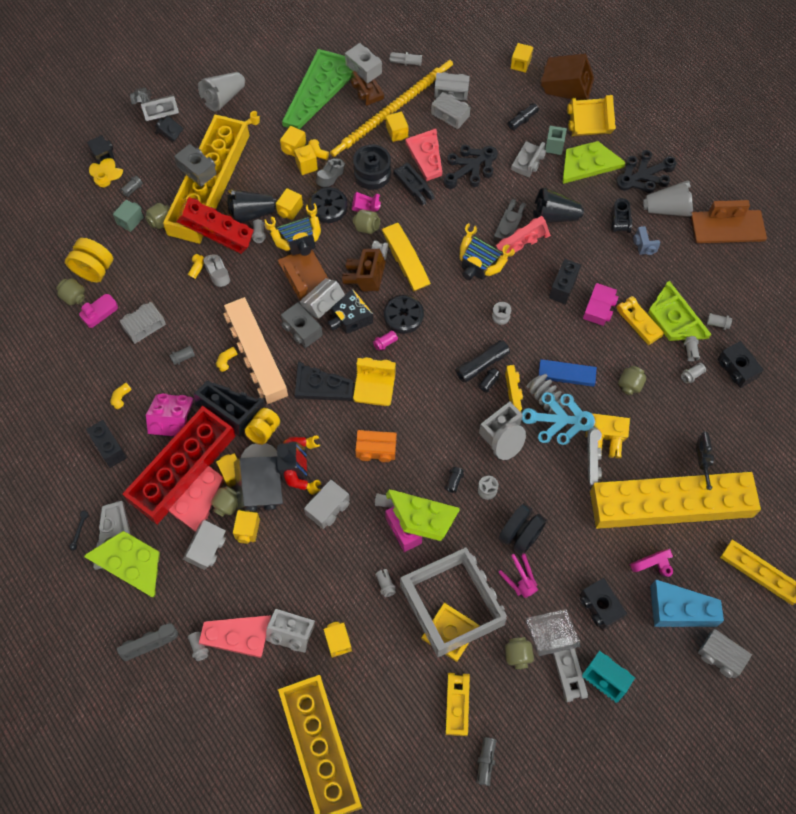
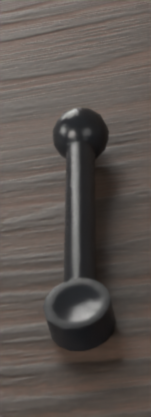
(84, 515)

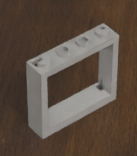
(479, 579)

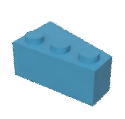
(683, 607)

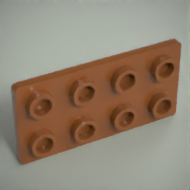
(729, 223)
(302, 273)

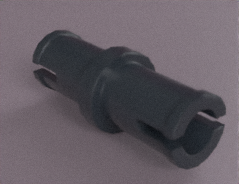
(523, 116)

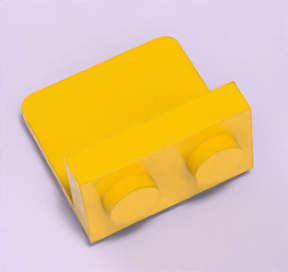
(374, 381)

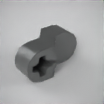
(330, 172)

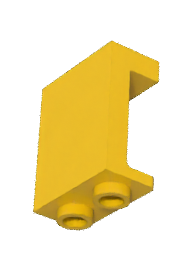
(591, 116)

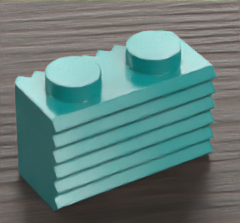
(608, 676)

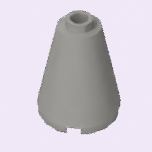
(220, 89)
(671, 200)

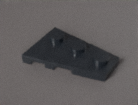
(316, 384)

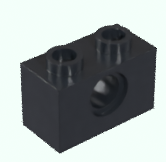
(565, 281)
(739, 354)
(106, 443)
(602, 592)

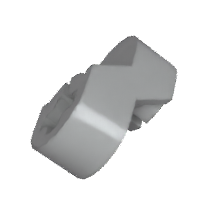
(216, 270)

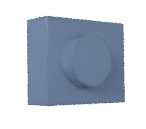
(642, 241)

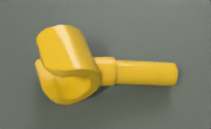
(254, 119)

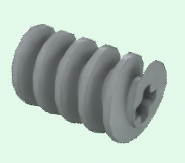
(539, 386)

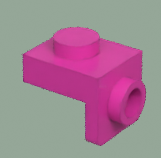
(365, 202)

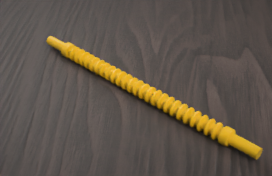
(393, 107)

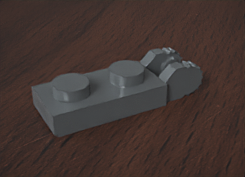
(140, 95)
(509, 222)
(148, 642)

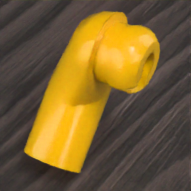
(318, 152)
(197, 266)

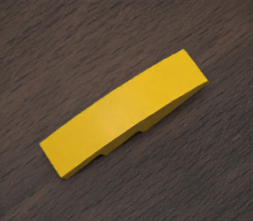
(406, 256)

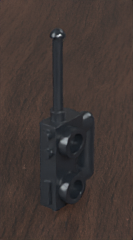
(704, 455)

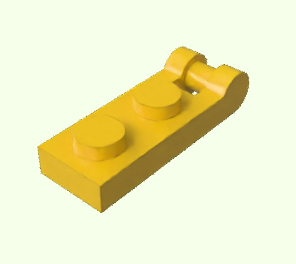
(640, 320)
(457, 705)

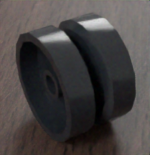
(372, 166)
(520, 527)

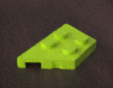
(589, 161)
(676, 316)
(422, 515)
(129, 560)

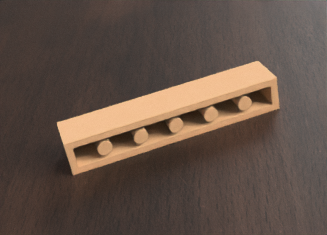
(256, 351)

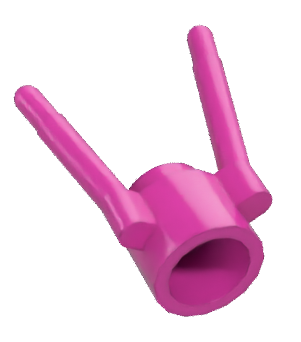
(527, 585)

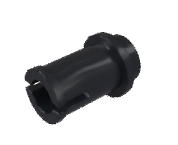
(489, 380)
(454, 479)

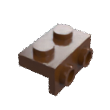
(367, 92)

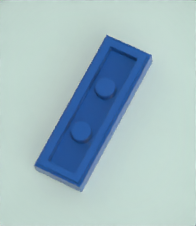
(568, 372)

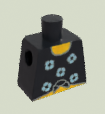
(350, 314)

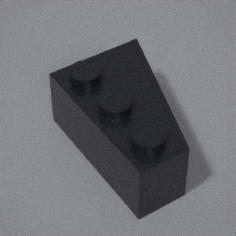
(230, 406)

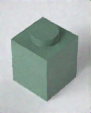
(555, 140)
(128, 215)

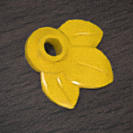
(105, 172)

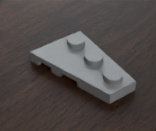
(112, 522)

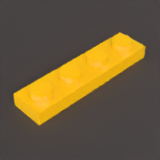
(760, 571)

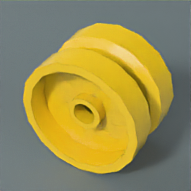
(89, 260)

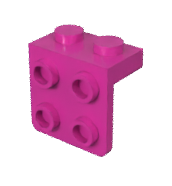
(168, 414)

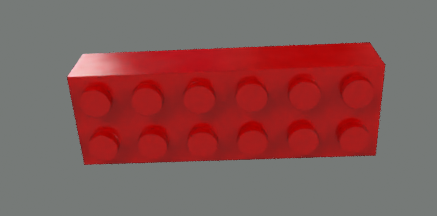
(179, 464)

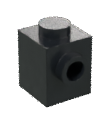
(100, 149)

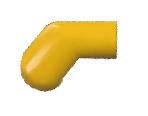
(224, 357)
(118, 394)

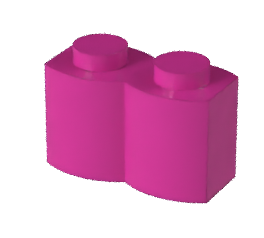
(600, 304)

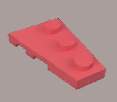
(426, 153)
(528, 234)
(196, 501)
(236, 635)

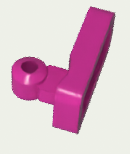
(98, 310)
(658, 558)

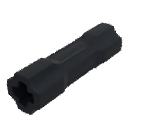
(472, 368)

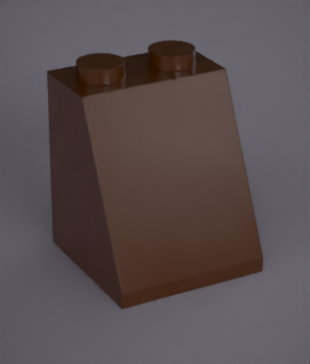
(568, 77)

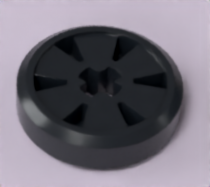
(331, 196)
(403, 324)

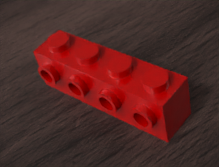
(215, 225)

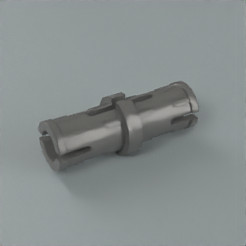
(486, 761)

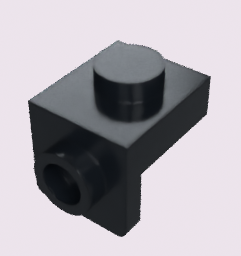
(168, 128)

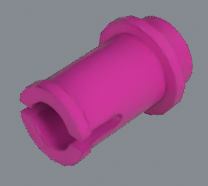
(385, 340)

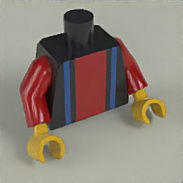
(293, 463)

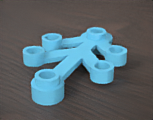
(561, 418)

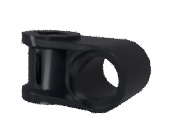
(621, 218)

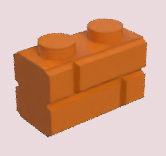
(376, 445)

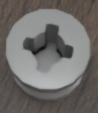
(383, 247)
(499, 317)
(488, 482)

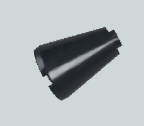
(249, 205)
(556, 207)

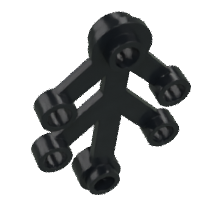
(486, 154)
(627, 181)

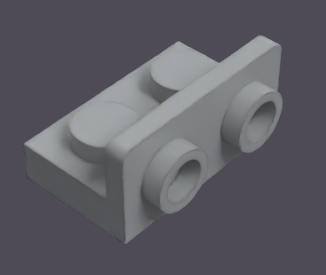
(528, 159)
(289, 630)

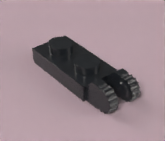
(413, 183)

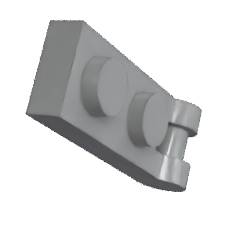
(594, 455)
(569, 673)

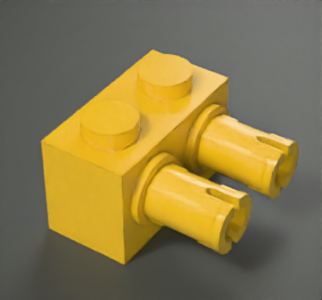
(612, 429)

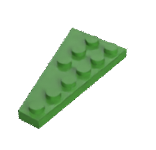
(322, 81)

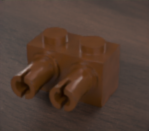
(369, 270)

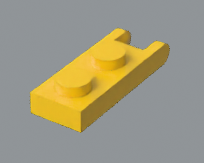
(512, 381)

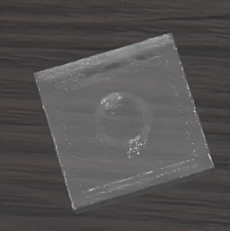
(552, 632)

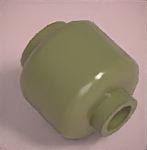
(157, 215)
(366, 221)
(70, 291)
(632, 380)
(225, 501)
(519, 653)

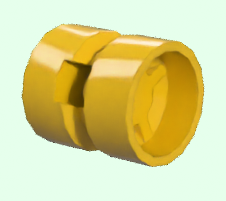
(262, 426)

